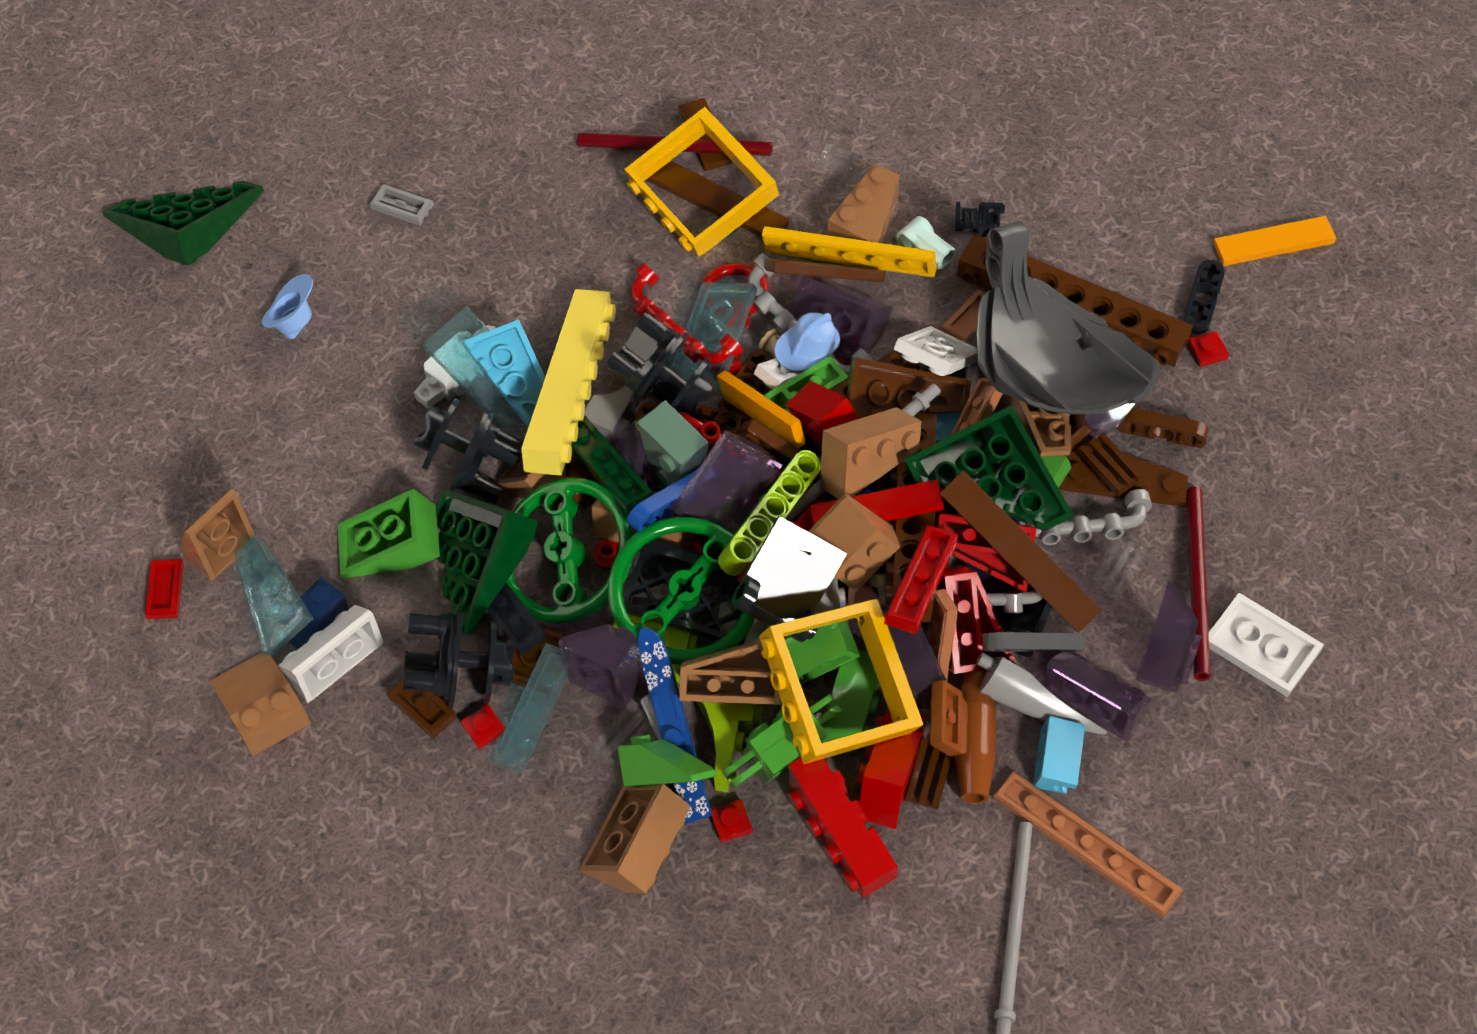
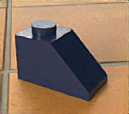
(324, 605)

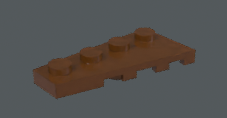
(884, 386)
(1161, 483)

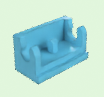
(1059, 755)

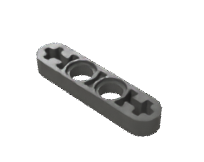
(1032, 642)

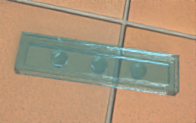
(532, 711)

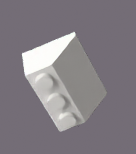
(332, 652)

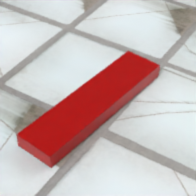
(894, 502)
(921, 579)

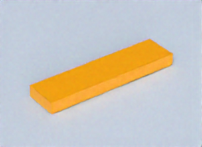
(1274, 240)
(761, 409)

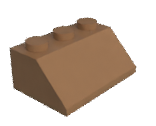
(636, 837)

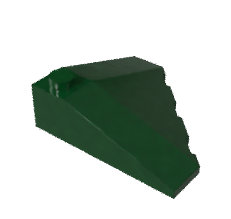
(184, 224)
(1003, 464)
(479, 551)

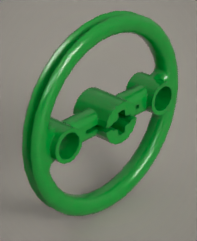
(567, 550)
(681, 579)

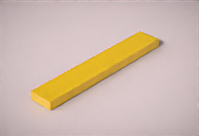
(849, 251)

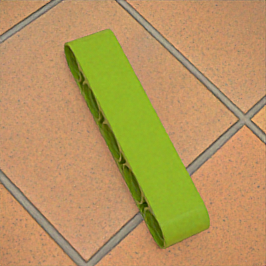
(795, 480)

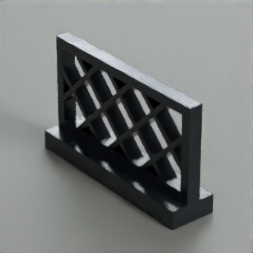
(673, 559)

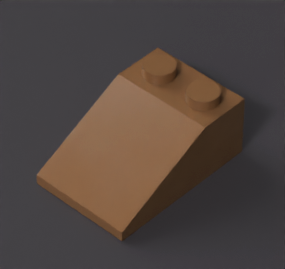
(217, 536)
(260, 702)

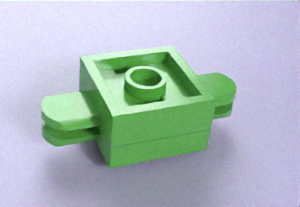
(772, 747)

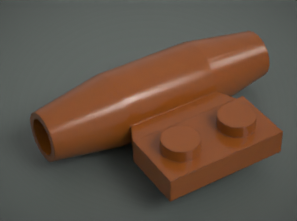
(966, 728)

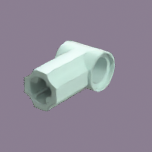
(921, 235)

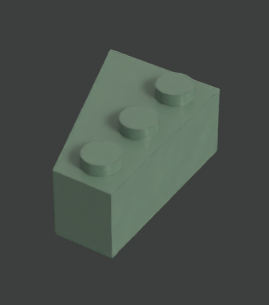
(671, 445)

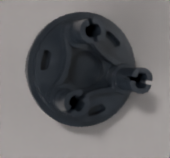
(643, 375)
(486, 441)
(440, 670)

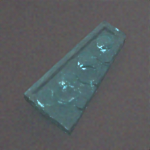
(271, 596)

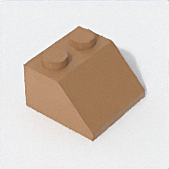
(861, 535)

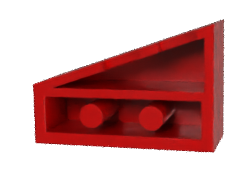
(973, 619)
(888, 774)

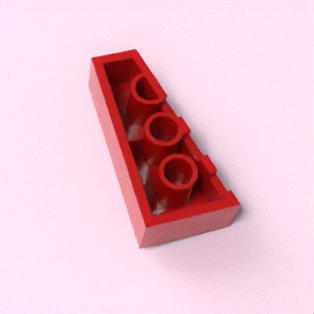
(840, 826)

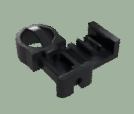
(979, 219)

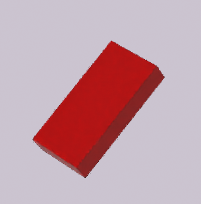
(164, 589)

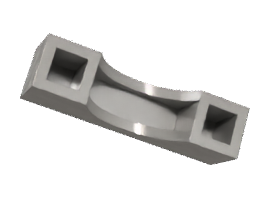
(613, 411)

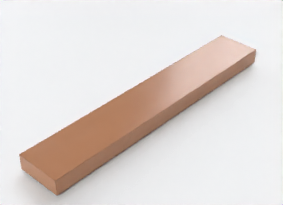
(1088, 844)

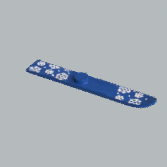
(671, 715)

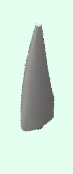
(1024, 693)

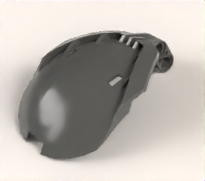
(1032, 335)

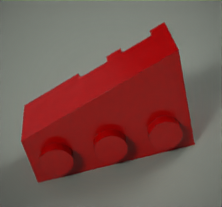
(820, 410)
(978, 552)

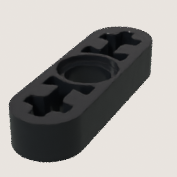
(1201, 286)

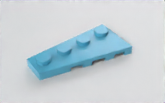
(510, 365)

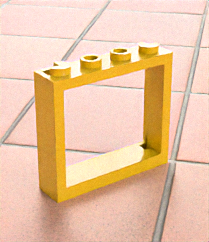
(672, 145)
(886, 666)

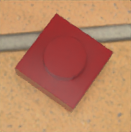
(1208, 349)
(483, 726)
(731, 821)

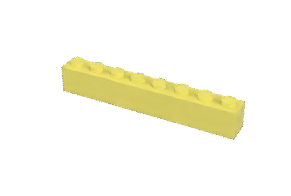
(568, 383)

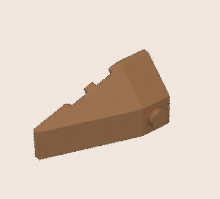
(1046, 428)

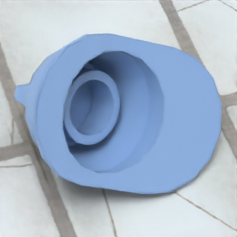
(290, 309)
(807, 342)

